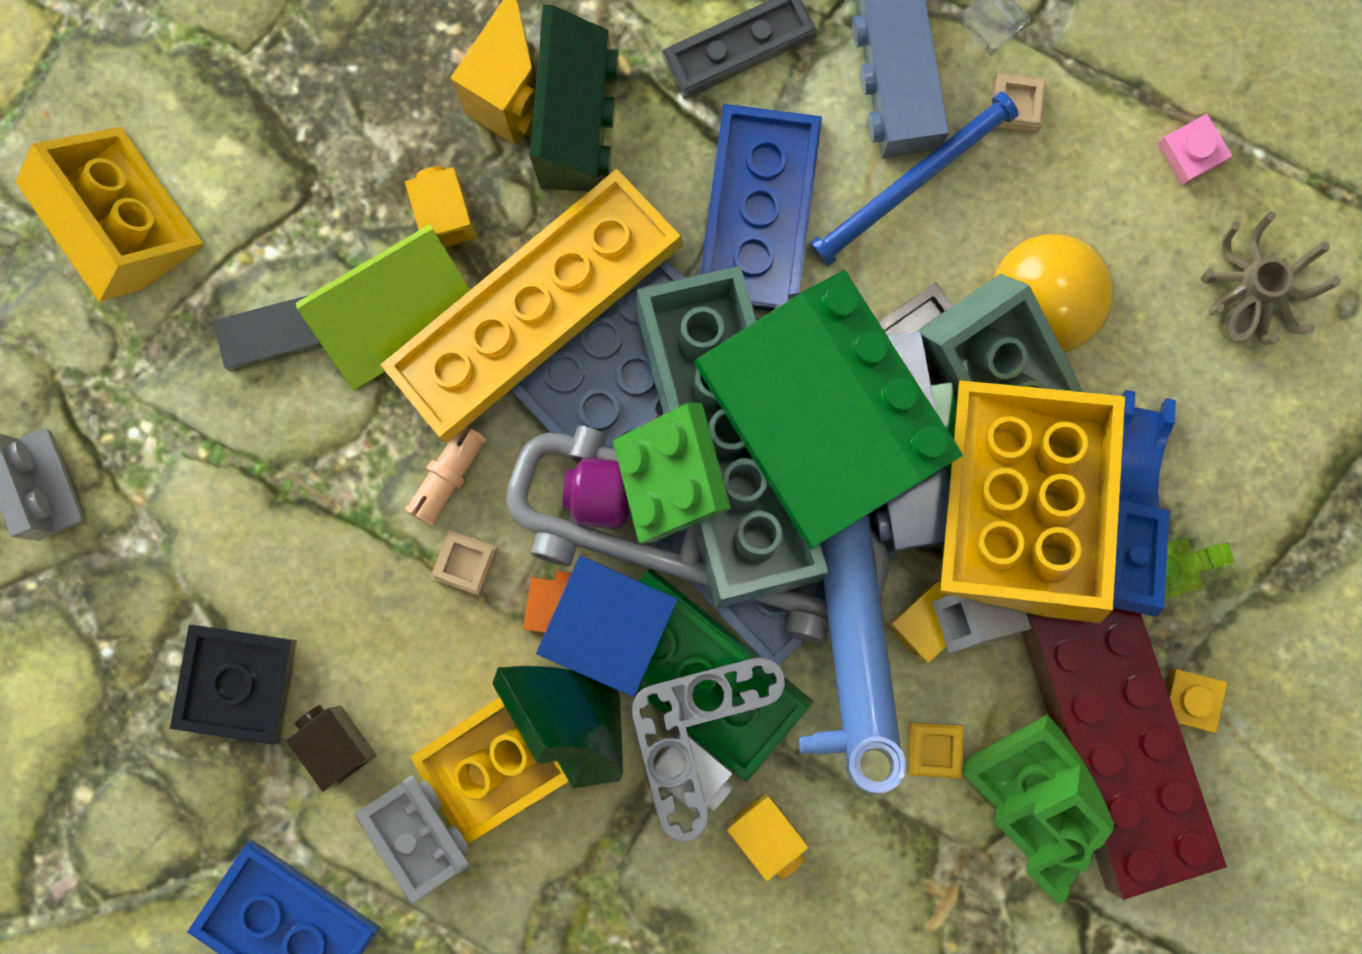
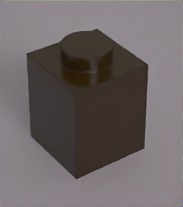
(329, 746)

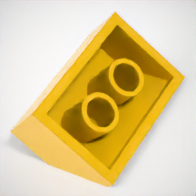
(106, 211)

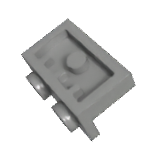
(36, 487)

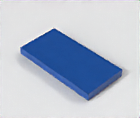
(762, 200)

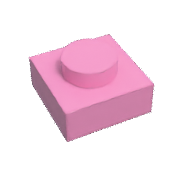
(1195, 149)

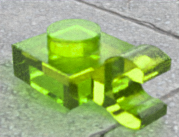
(1184, 565)

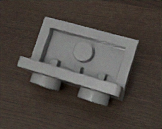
(413, 838)

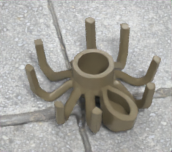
(1264, 284)

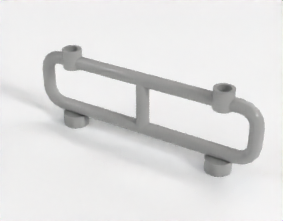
(558, 538)

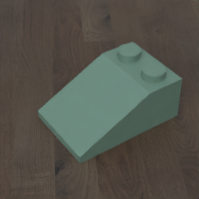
(998, 339)

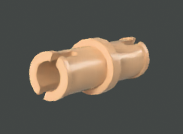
(445, 475)

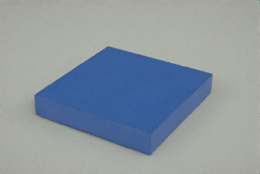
(606, 626)

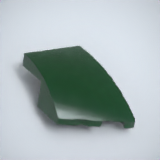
(565, 720)

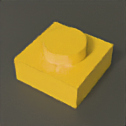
(1196, 699)

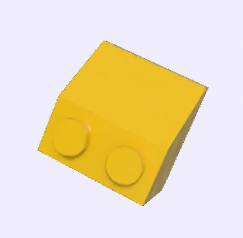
(499, 76)

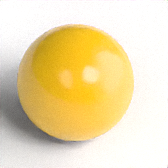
(1067, 282)

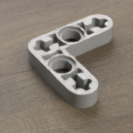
(686, 714)

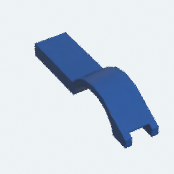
(1141, 520)

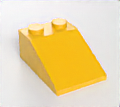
(485, 772)

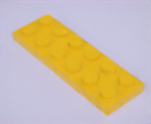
(532, 305)

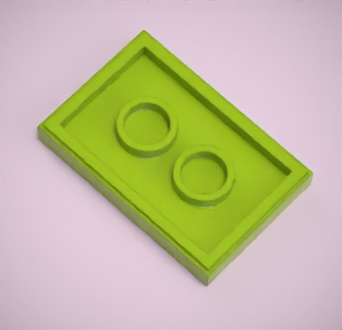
(383, 304)

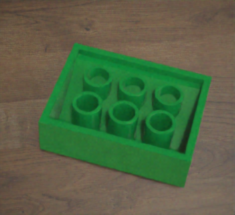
(827, 408)

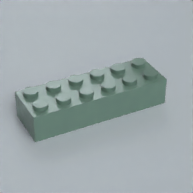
(754, 544)

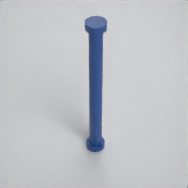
(1001, 110)

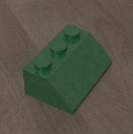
(572, 102)

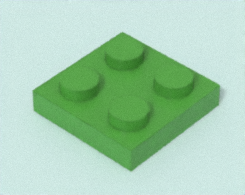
(671, 473)

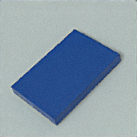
(278, 910)

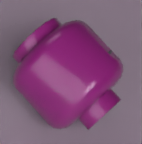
(596, 494)

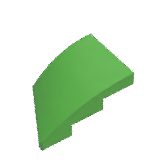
(1043, 802)

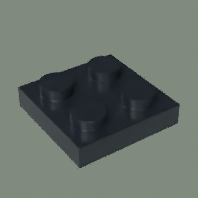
(233, 684)

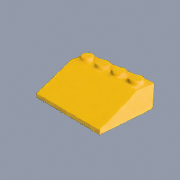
(1034, 500)

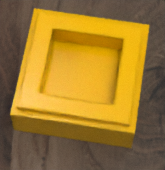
(935, 750)

